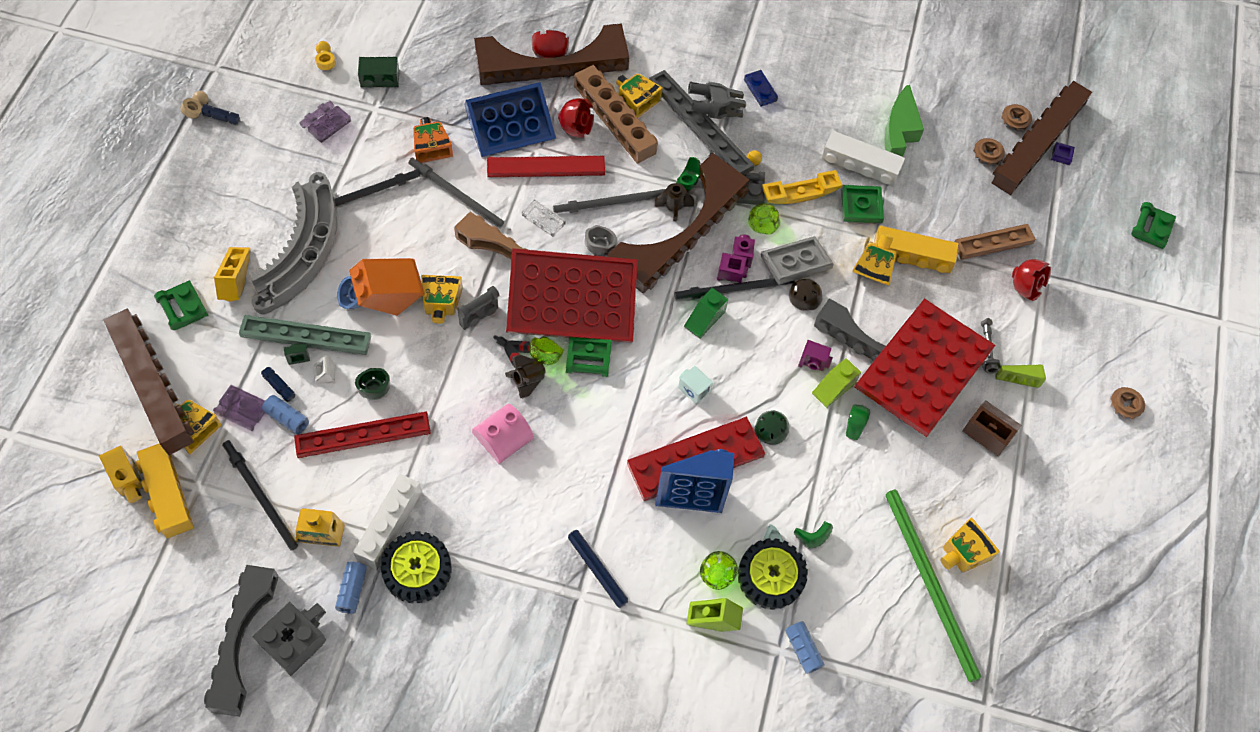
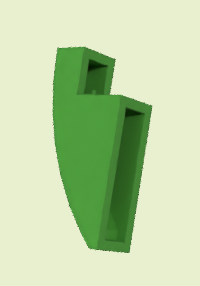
(903, 123)

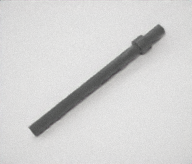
(427, 172)
(574, 206)

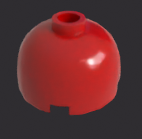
(550, 45)
(576, 117)
(1030, 278)

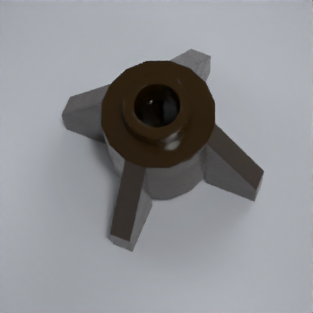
(674, 198)
(527, 373)

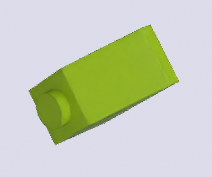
(837, 382)
(715, 615)

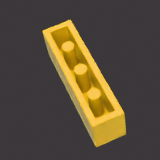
(921, 249)
(164, 490)

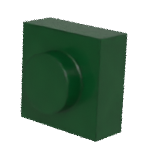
(296, 354)

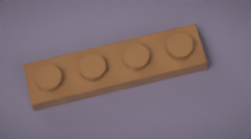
(994, 241)

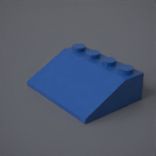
(510, 119)
(697, 482)

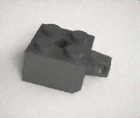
(299, 625)

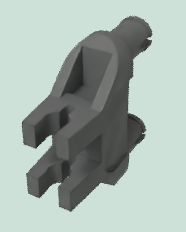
(720, 100)

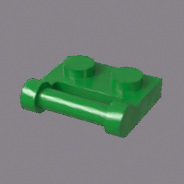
(1159, 228)
(187, 301)
(590, 350)

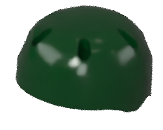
(373, 388)
(772, 426)

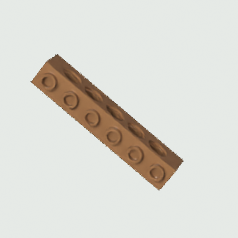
(616, 114)

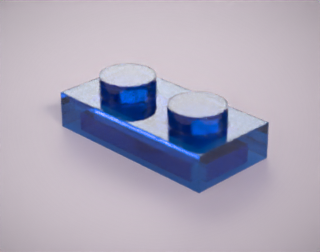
(760, 88)

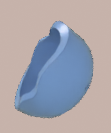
(346, 289)

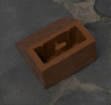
(991, 428)

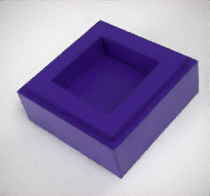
(1062, 153)

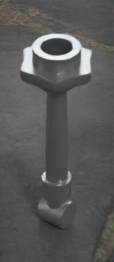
(990, 365)

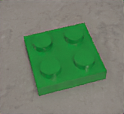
(862, 204)

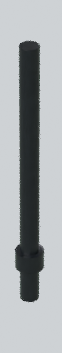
(399, 179)
(696, 292)
(238, 461)

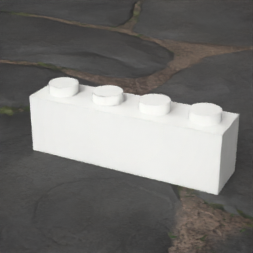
(862, 158)
(388, 521)

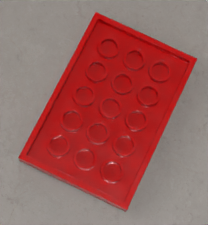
(571, 295)
(924, 367)

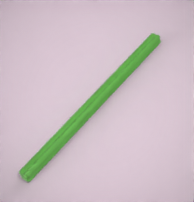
(933, 586)

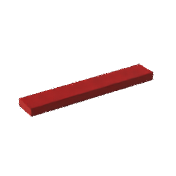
(545, 166)
(362, 434)

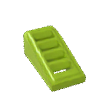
(1022, 374)

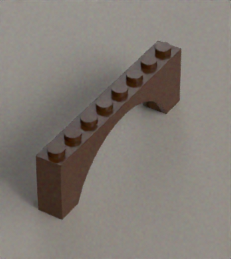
(501, 65)
(722, 190)

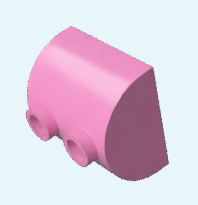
(503, 433)

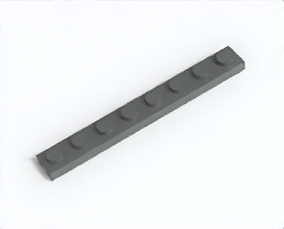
(702, 124)

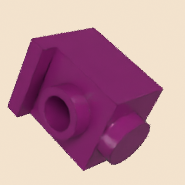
(744, 247)
(732, 268)
(816, 356)

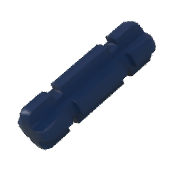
(220, 114)
(278, 384)

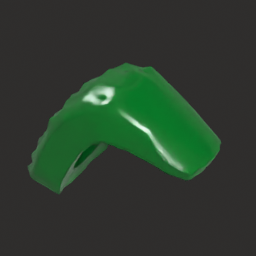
(690, 175)
(857, 421)
(814, 539)

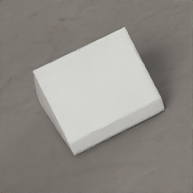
(325, 370)

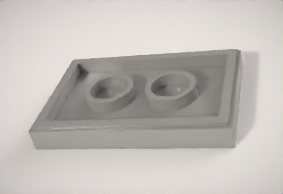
(796, 260)

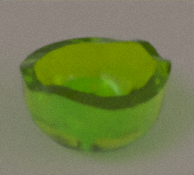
(763, 213)
(545, 350)
(717, 571)

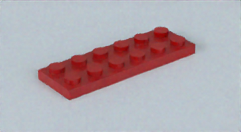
(734, 437)

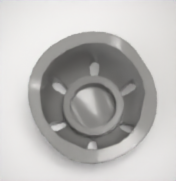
(600, 245)

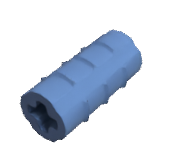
(285, 414)
(351, 587)
(804, 647)

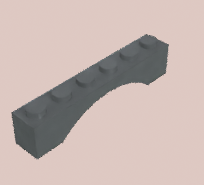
(838, 323)
(227, 690)

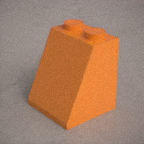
(386, 284)

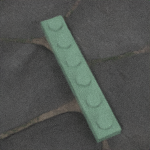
(302, 333)

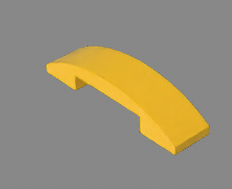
(803, 190)

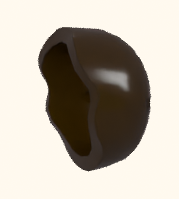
(804, 290)

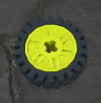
(421, 582)
(776, 590)

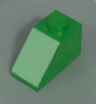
(706, 313)

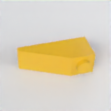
(232, 274)

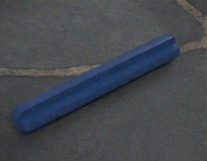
(598, 568)

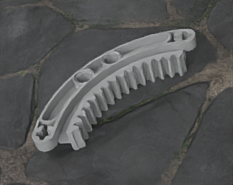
(293, 269)

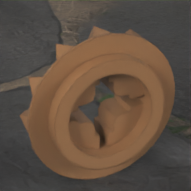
(1017, 111)
(991, 146)
(1126, 394)

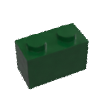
(378, 72)

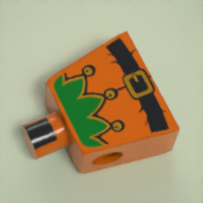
(431, 141)

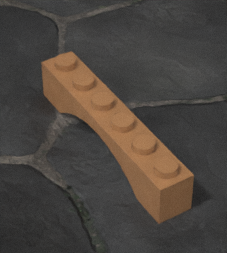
(478, 234)

